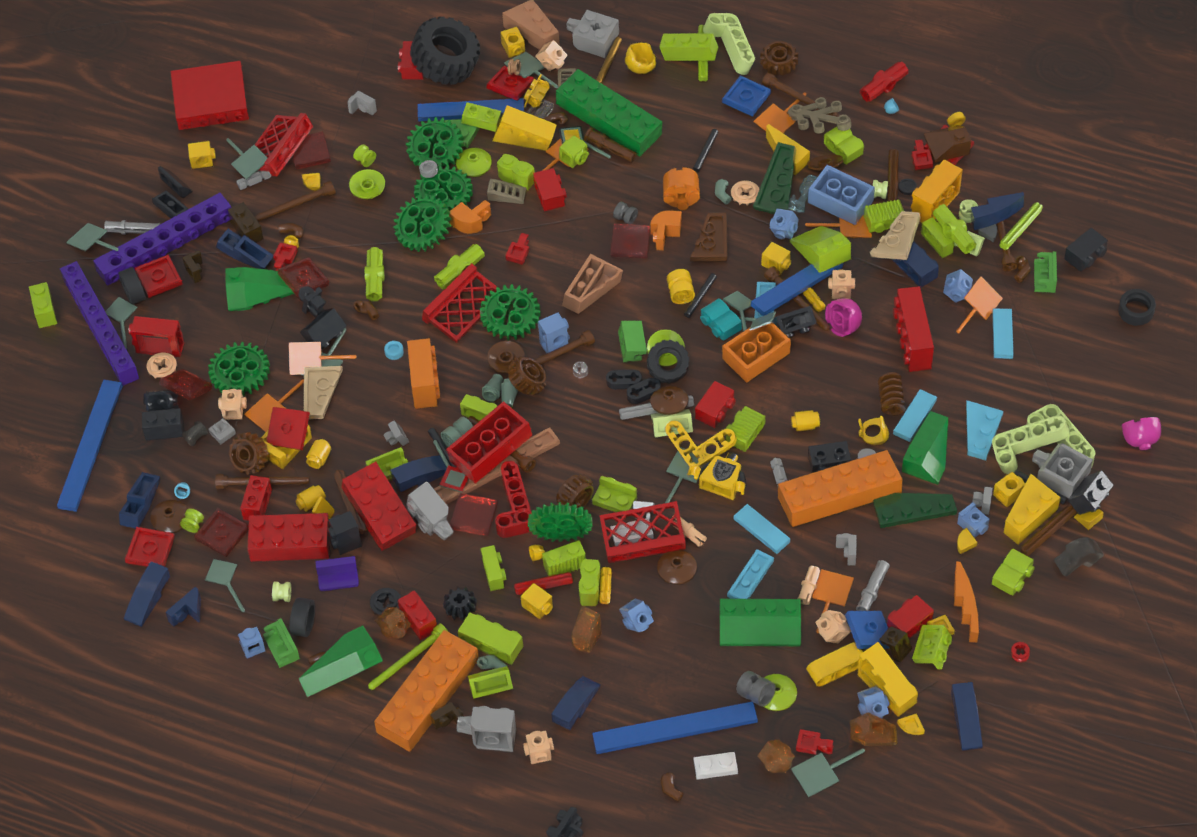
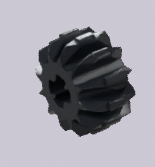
(459, 603)

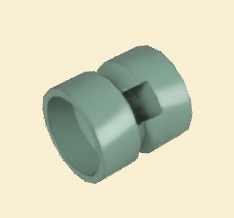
(453, 433)

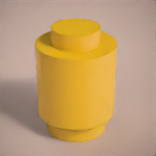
(805, 420)
(318, 453)
(307, 499)

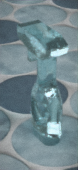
(799, 205)

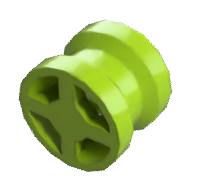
(364, 155)
(192, 520)

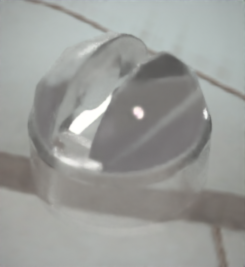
(584, 369)

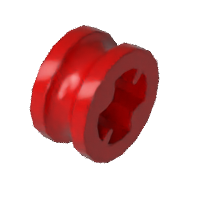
(1020, 658)

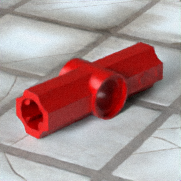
(884, 81)

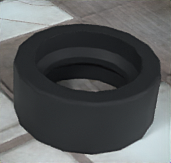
(131, 285)
(1140, 296)
(302, 617)

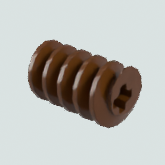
(891, 394)

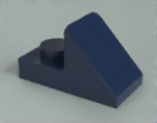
(189, 604)

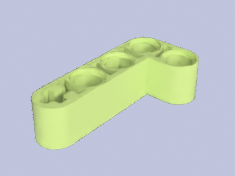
(730, 30)
(1052, 430)
(1080, 443)

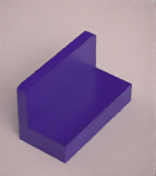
(337, 573)

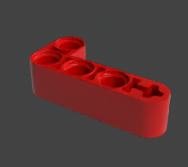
(513, 518)

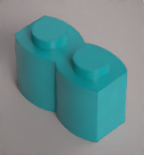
(720, 319)

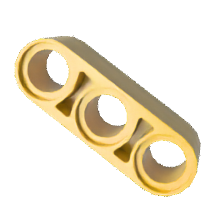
(835, 664)

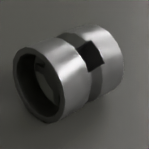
(755, 688)

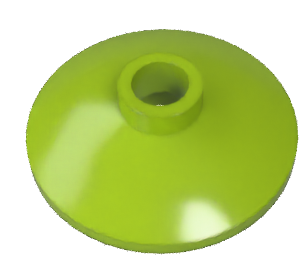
(474, 162)
(367, 178)
(665, 359)
(785, 696)

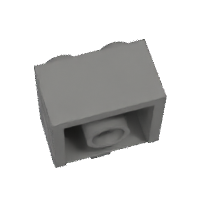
(594, 32)
(1062, 469)
(429, 511)
(490, 728)

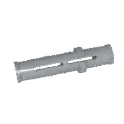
(128, 227)
(869, 594)

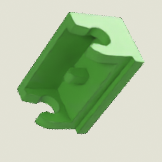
(1045, 272)
(632, 340)
(280, 643)

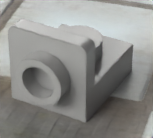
(363, 102)
(847, 542)

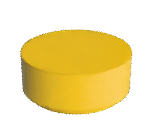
(956, 119)

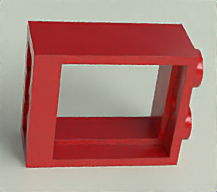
(158, 328)

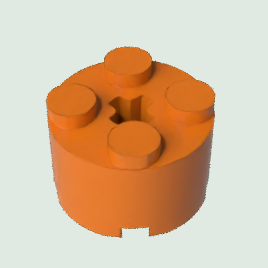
(681, 188)

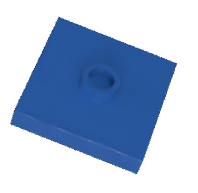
(746, 96)
(867, 627)

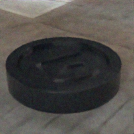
(907, 186)

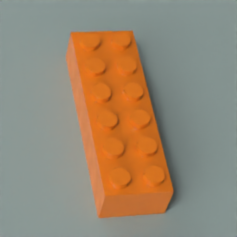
(839, 488)
(426, 690)

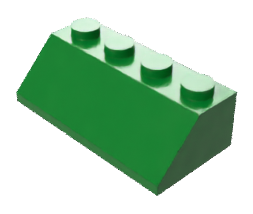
(760, 622)

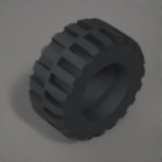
(441, 66)

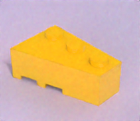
(524, 130)
(1030, 510)
(879, 670)

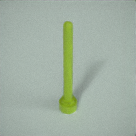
(408, 657)

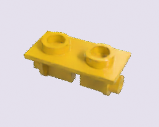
(539, 89)

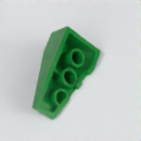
(253, 286)
(928, 450)
(347, 657)

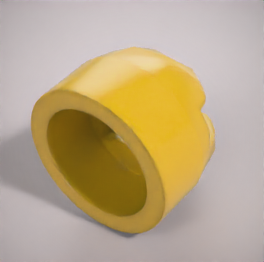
(291, 240)
(536, 552)

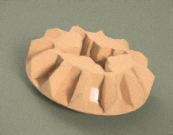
(744, 186)
(158, 360)

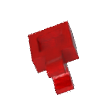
(921, 158)
(518, 251)
(284, 254)
(810, 742)

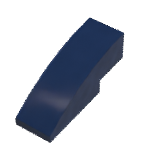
(996, 210)
(244, 250)
(418, 472)
(139, 500)
(147, 593)
(574, 702)
(966, 716)

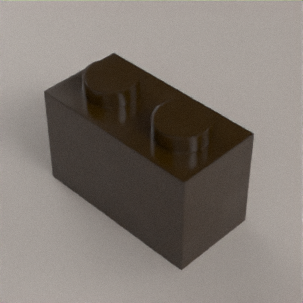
(245, 222)

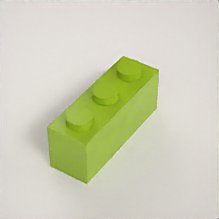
(689, 47)
(491, 638)

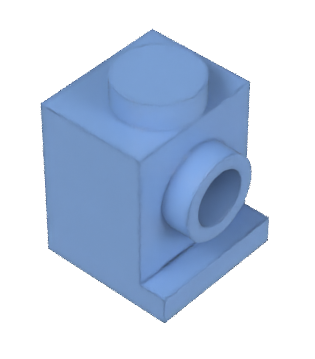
(973, 520)
(250, 637)

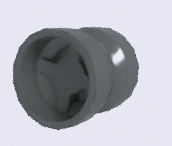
(625, 213)

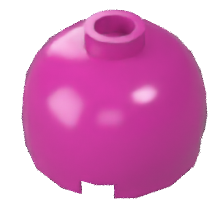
(843, 316)
(1142, 433)

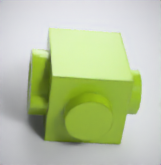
(573, 152)

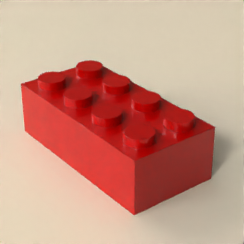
(913, 328)
(489, 442)
(378, 506)
(288, 537)

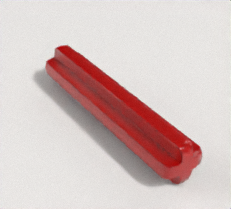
(545, 582)

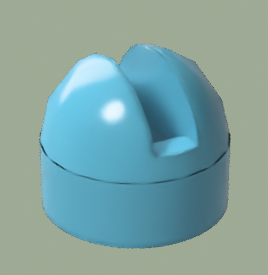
(891, 106)
(182, 493)

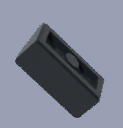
(174, 182)

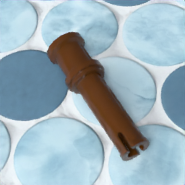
(602, 141)

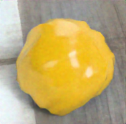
(640, 58)

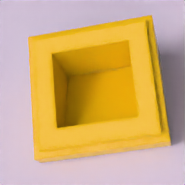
(323, 506)
(1089, 519)

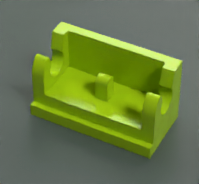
(389, 461)

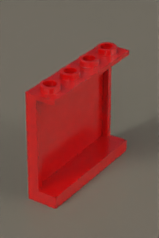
(209, 95)

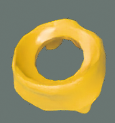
(876, 440)

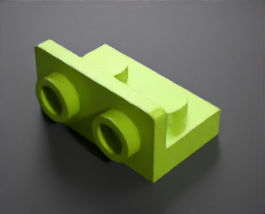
(614, 495)
(932, 645)

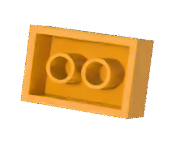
(937, 190)

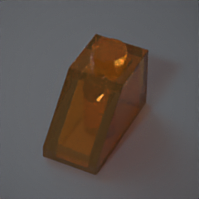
(586, 629)
(873, 731)

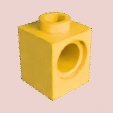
(512, 42)
(201, 154)
(776, 256)
(1002, 491)
(537, 601)

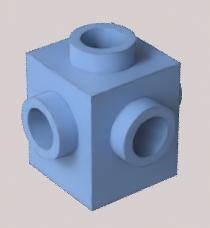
(784, 224)
(957, 285)
(636, 615)
(873, 701)

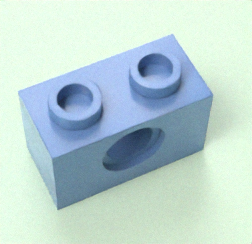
(553, 332)

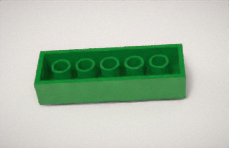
(608, 112)

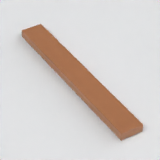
(532, 447)

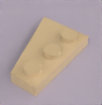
(899, 239)
(319, 389)

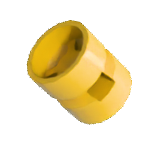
(680, 286)

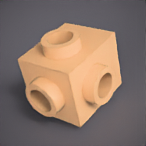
(551, 56)
(841, 284)
(232, 404)
(833, 626)
(538, 747)

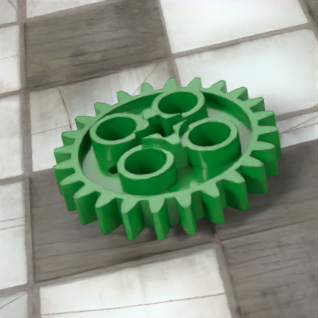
(449, 147)
(447, 185)
(422, 223)
(525, 316)
(239, 365)
(560, 522)

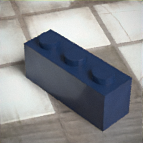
(919, 266)

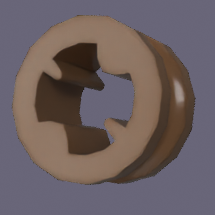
(514, 67)

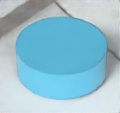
(393, 350)

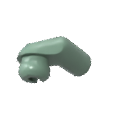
(720, 187)
(489, 662)

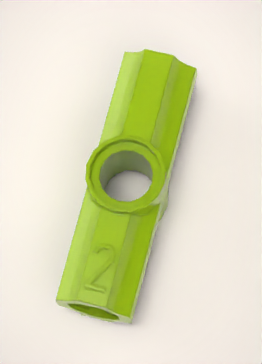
(954, 229)
(457, 265)
(374, 274)

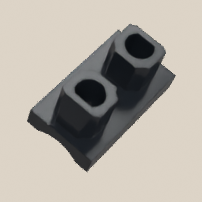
(312, 300)
(160, 400)
(569, 824)

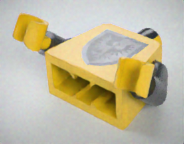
(720, 476)

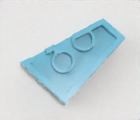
(981, 428)

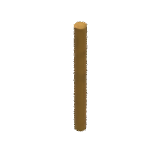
(609, 59)

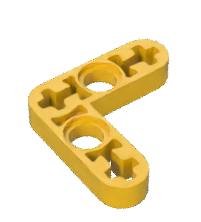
(699, 451)

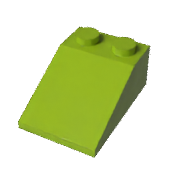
(823, 247)

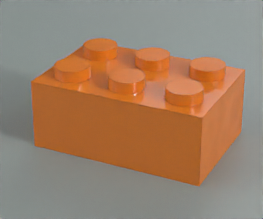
(756, 350)
(423, 373)

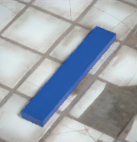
(454, 110)
(790, 288)

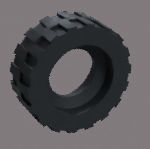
(668, 347)

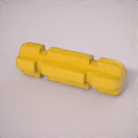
(814, 299)
(605, 585)

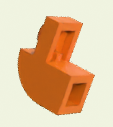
(470, 220)
(665, 224)

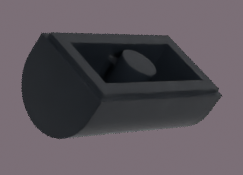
(168, 204)

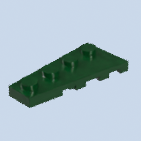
(777, 183)
(912, 507)

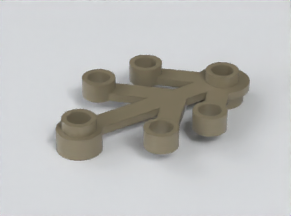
(798, 112)

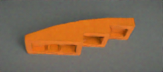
(965, 598)

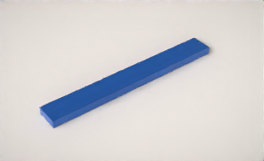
(89, 445)
(674, 727)

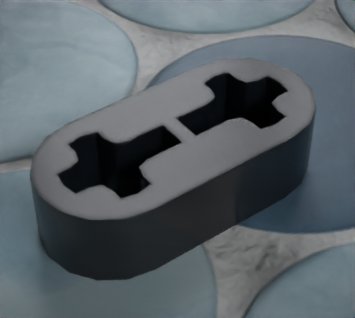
(623, 378)
(643, 390)

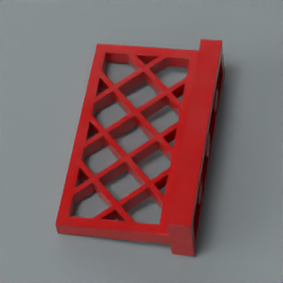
(286, 147)
(449, 295)
(650, 546)

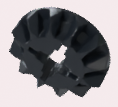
(380, 596)

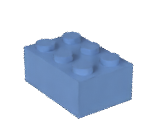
(840, 194)

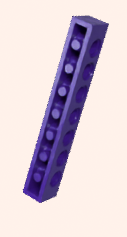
(164, 238)
(99, 323)

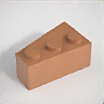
(531, 24)
(591, 283)

